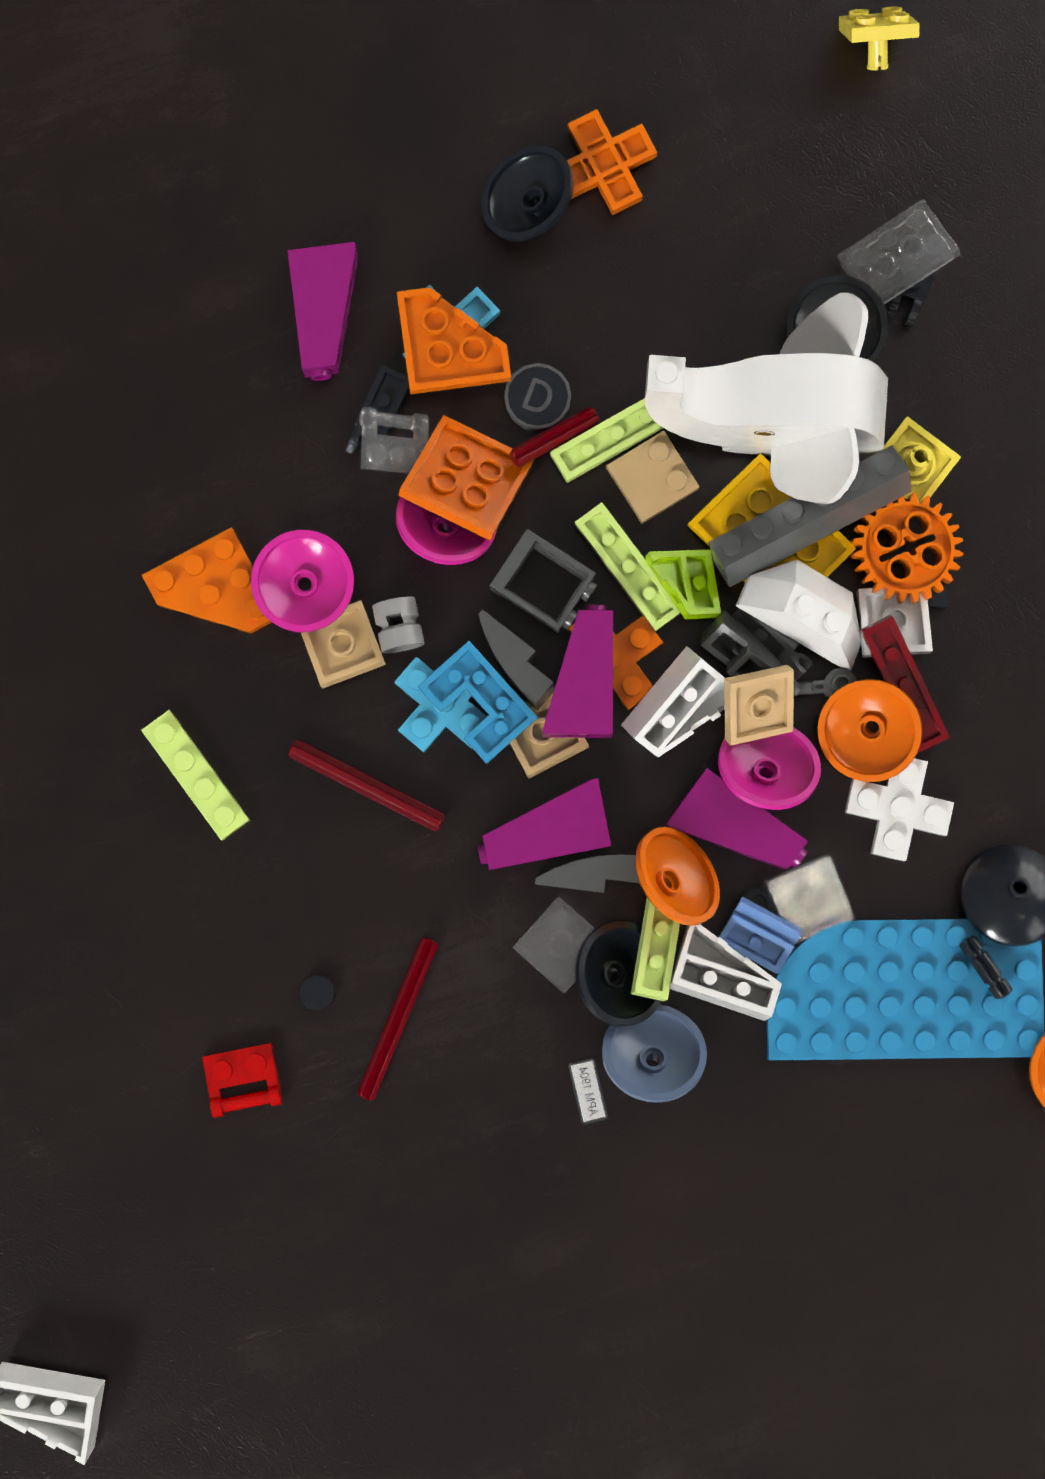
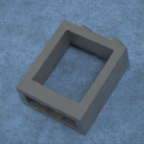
(515, 562)

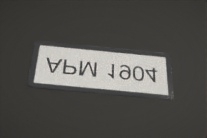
(588, 1091)

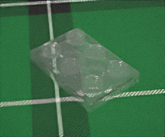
(900, 252)

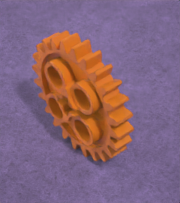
(918, 575)

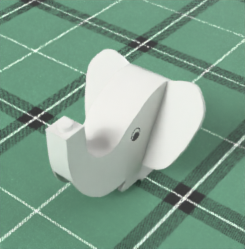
(806, 409)

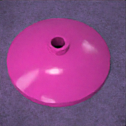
(422, 535)
(289, 561)
(785, 759)

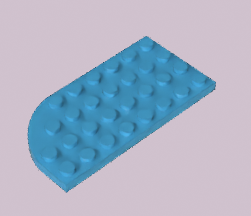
(904, 995)

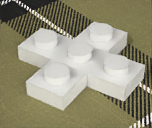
(899, 810)

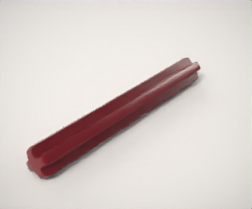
(366, 785)
(397, 1018)

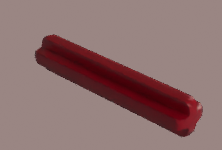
(554, 436)

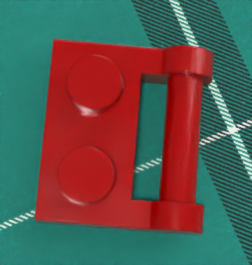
(240, 1068)

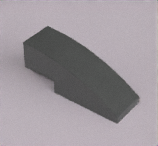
(738, 648)
(516, 661)
(591, 873)

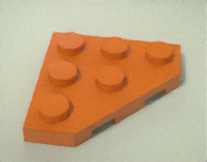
(447, 346)
(210, 584)

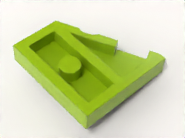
(688, 581)

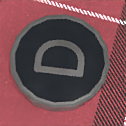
(537, 397)

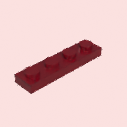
(899, 669)

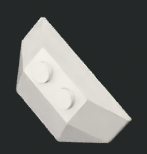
(806, 610)

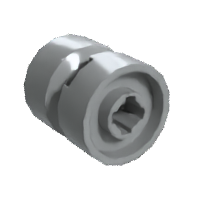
(401, 636)

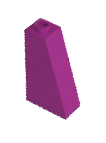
(322, 300)
(585, 683)
(725, 820)
(555, 829)

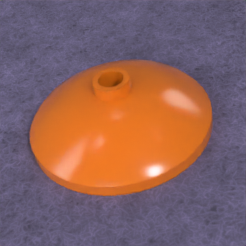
(855, 748)
(677, 876)

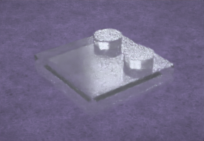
(810, 896)
(555, 943)

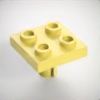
(877, 30)
(924, 456)

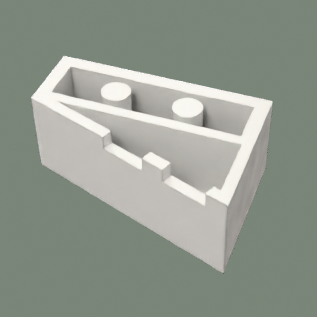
(677, 704)
(722, 976)
(52, 1406)

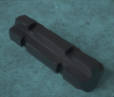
(985, 967)

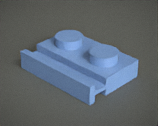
(760, 935)

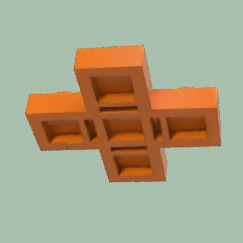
(608, 160)
(629, 648)

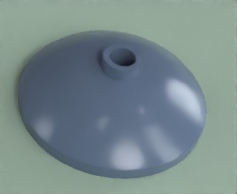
(664, 1037)

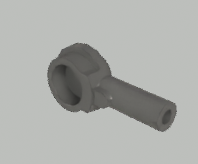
(829, 685)

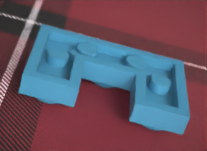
(506, 710)

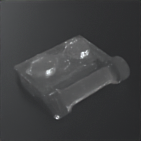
(391, 452)

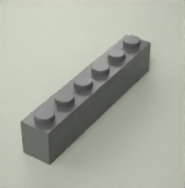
(801, 523)

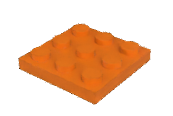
(465, 478)

